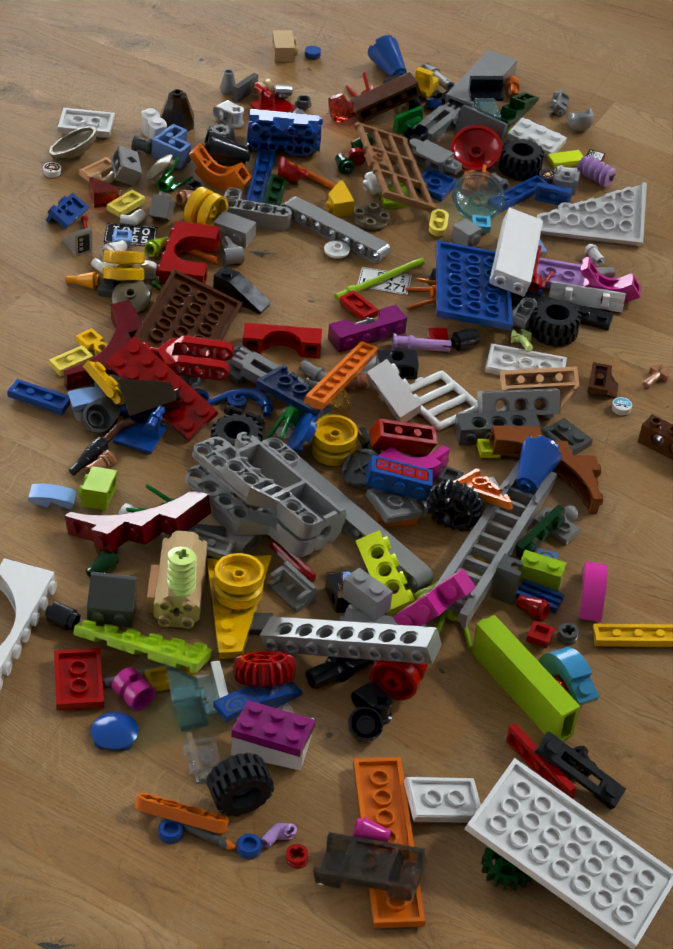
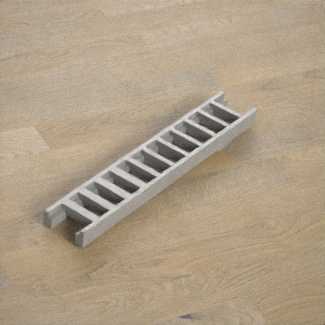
(470, 547)

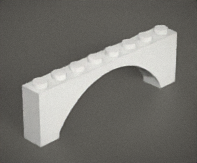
(28, 593)

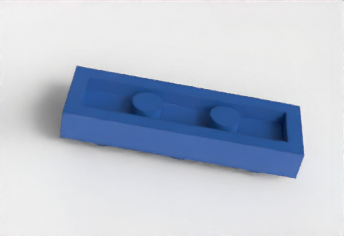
(39, 396)

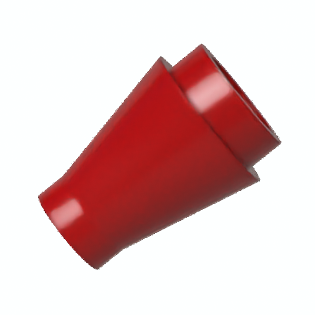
(533, 606)

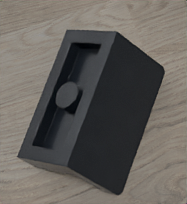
(486, 87)

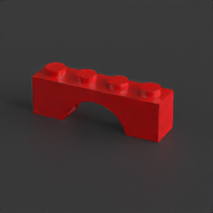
(302, 339)

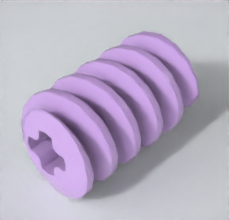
(596, 170)

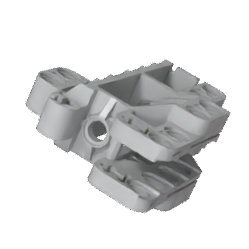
(269, 483)

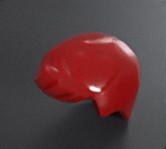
(290, 171)

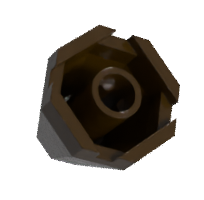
(178, 110)

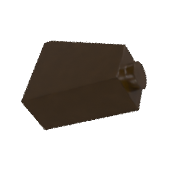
(145, 396)

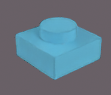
(482, 222)

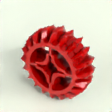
(264, 668)

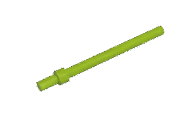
(381, 278)

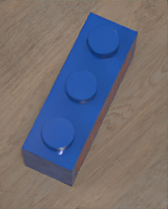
(399, 478)

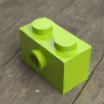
(98, 488)
(542, 570)

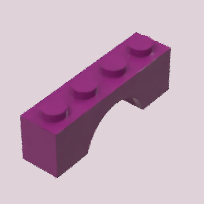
(347, 335)

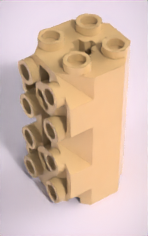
(173, 609)

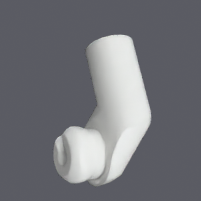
(133, 219)
(98, 265)

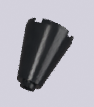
(225, 150)

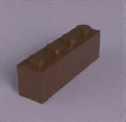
(385, 97)

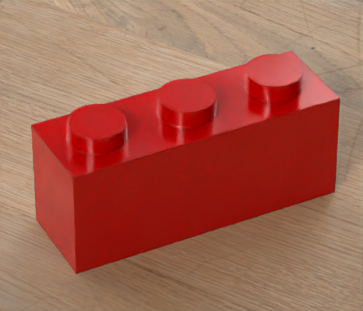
(403, 436)

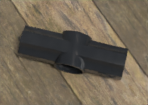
(334, 669)

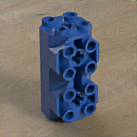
(284, 131)

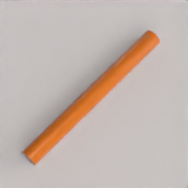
(317, 178)

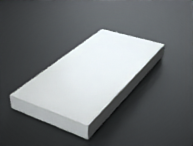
(511, 358)

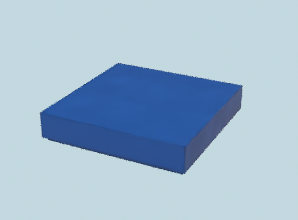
(438, 184)

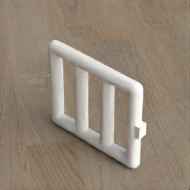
(451, 385)

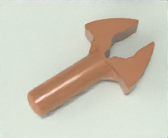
(656, 375)

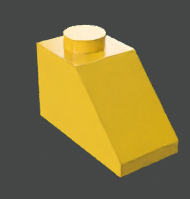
(340, 201)

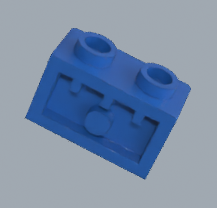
(67, 211)

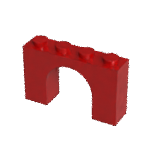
(184, 238)

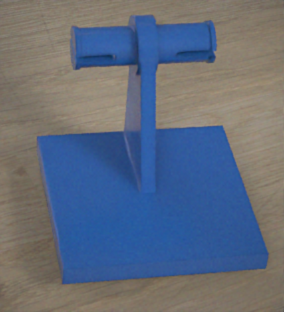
(145, 434)

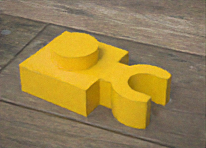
(91, 341)

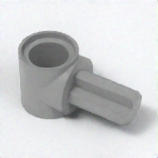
(231, 253)

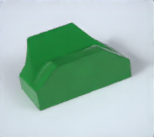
(406, 119)

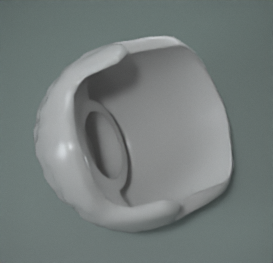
(581, 121)

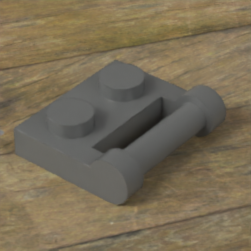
(566, 431)

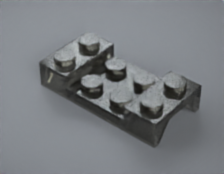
(371, 865)

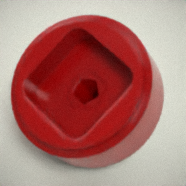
(357, 156)

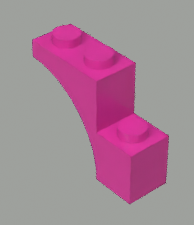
(436, 600)

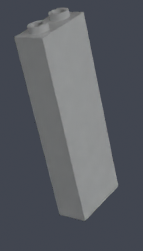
(488, 65)

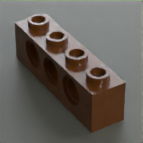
(657, 435)

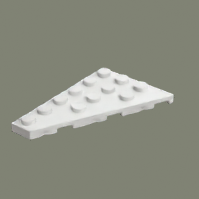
(610, 218)

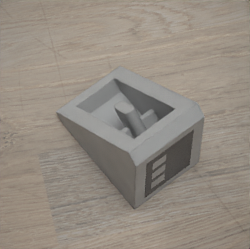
(79, 241)

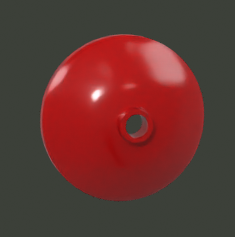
(478, 140)

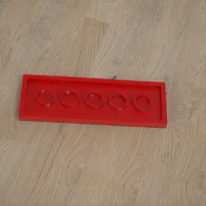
(140, 363)

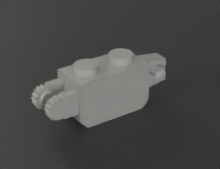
(434, 157)

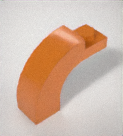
(216, 174)

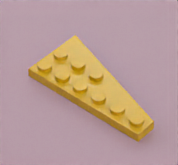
(231, 624)

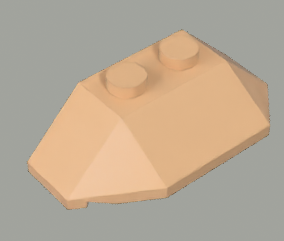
(560, 378)

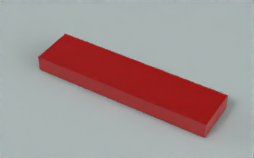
(525, 749)

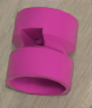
(133, 688)

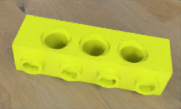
(376, 545)

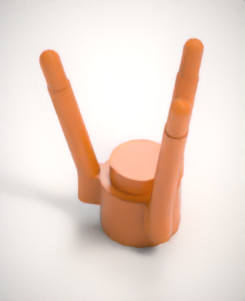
(432, 290)

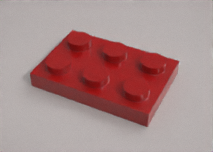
(78, 679)

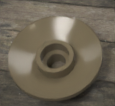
(139, 299)

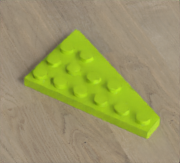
(169, 652)

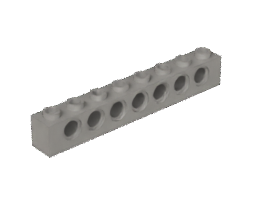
(351, 639)

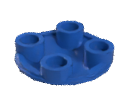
(114, 731)

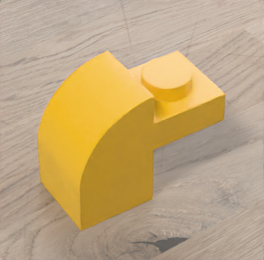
(426, 82)

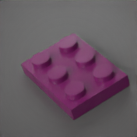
(273, 728)

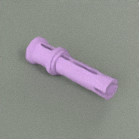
(411, 342)

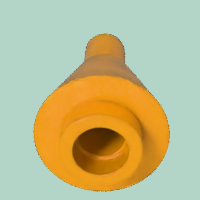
(89, 280)

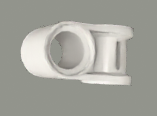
(229, 114)

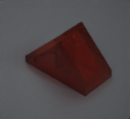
(102, 192)

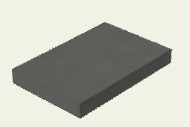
(471, 116)

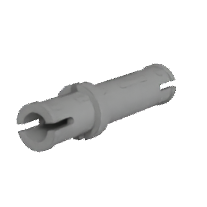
(443, 81)

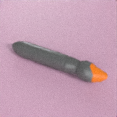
(209, 836)

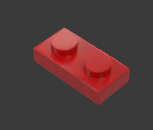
(358, 305)

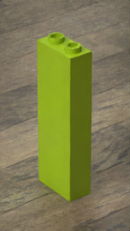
(524, 679)

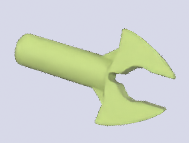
(524, 338)

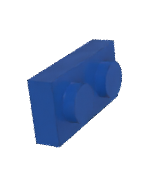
(552, 194)

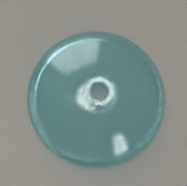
(478, 187)

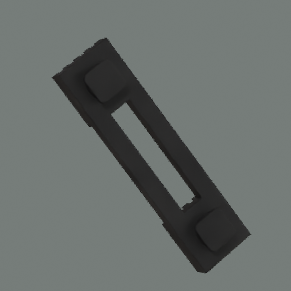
(607, 792)

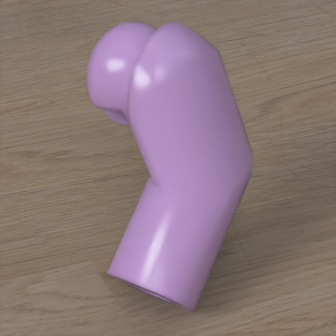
(279, 831)

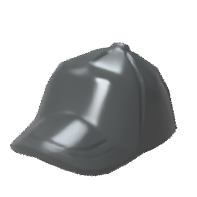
(100, 415)

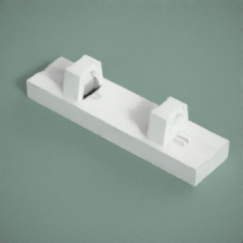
(588, 296)

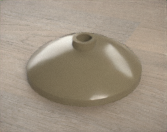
(74, 143)

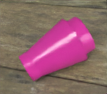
(370, 830)

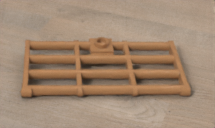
(382, 168)

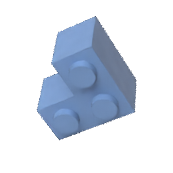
(174, 142)

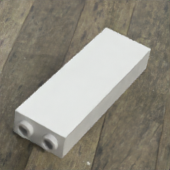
(516, 252)

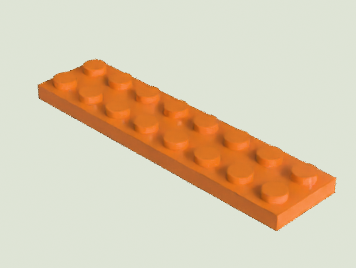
(385, 802)

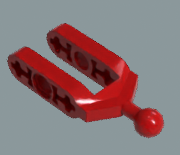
(195, 357)

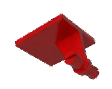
(270, 101)

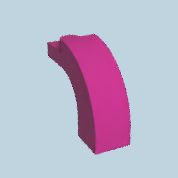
(626, 284)
(433, 461)
(593, 591)

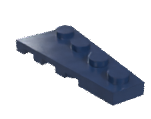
(289, 389)

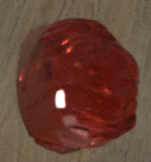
(340, 108)

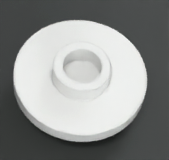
(336, 249)

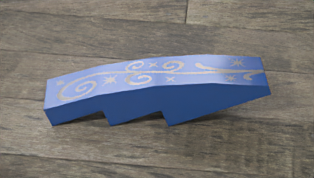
(231, 705)

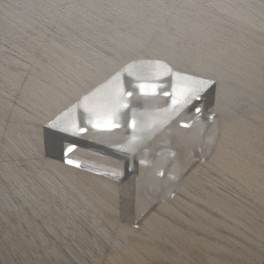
(202, 755)

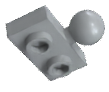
(568, 530)

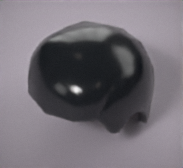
(419, 132)
(365, 724)

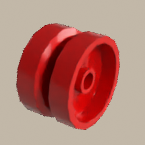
(398, 679)

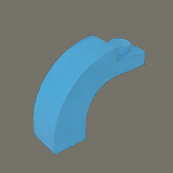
(574, 671)

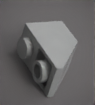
(162, 206)

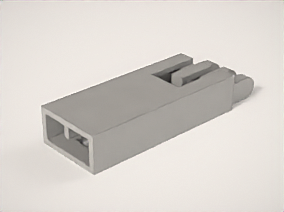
(446, 114)
(247, 360)

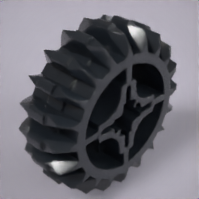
(455, 505)

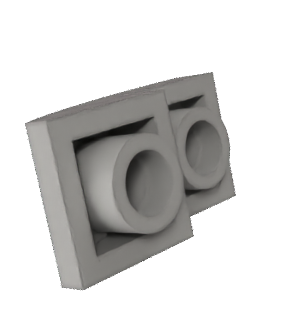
(283, 91)

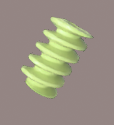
(182, 571)

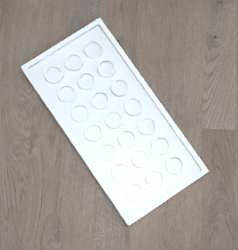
(572, 853)

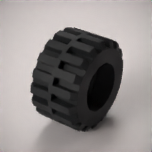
(521, 159)
(555, 322)
(232, 425)
(240, 784)

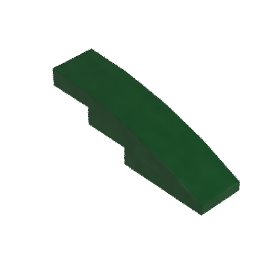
(517, 108)

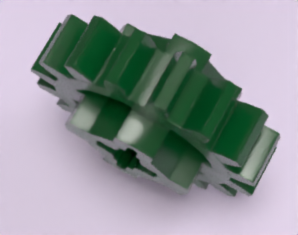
(503, 871)

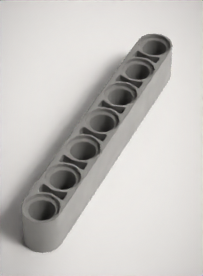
(336, 229)

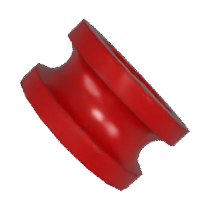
(299, 862)

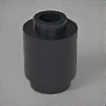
(465, 339)
(62, 616)

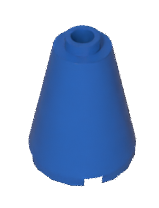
(387, 55)
(537, 461)

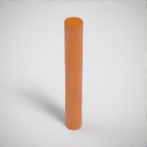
(203, 255)

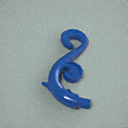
(231, 396)

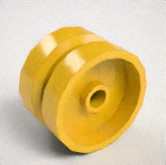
(204, 206)
(123, 266)
(334, 440)
(238, 581)

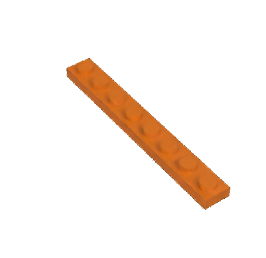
(340, 376)

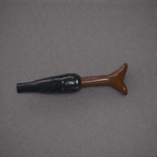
(100, 444)

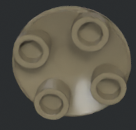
(159, 166)
(371, 216)

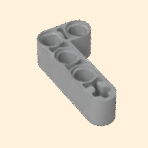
(264, 215)

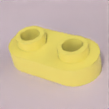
(438, 222)

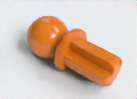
(512, 85)

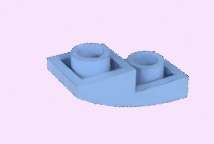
(82, 397)
(46, 493)

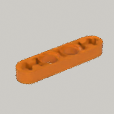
(181, 813)

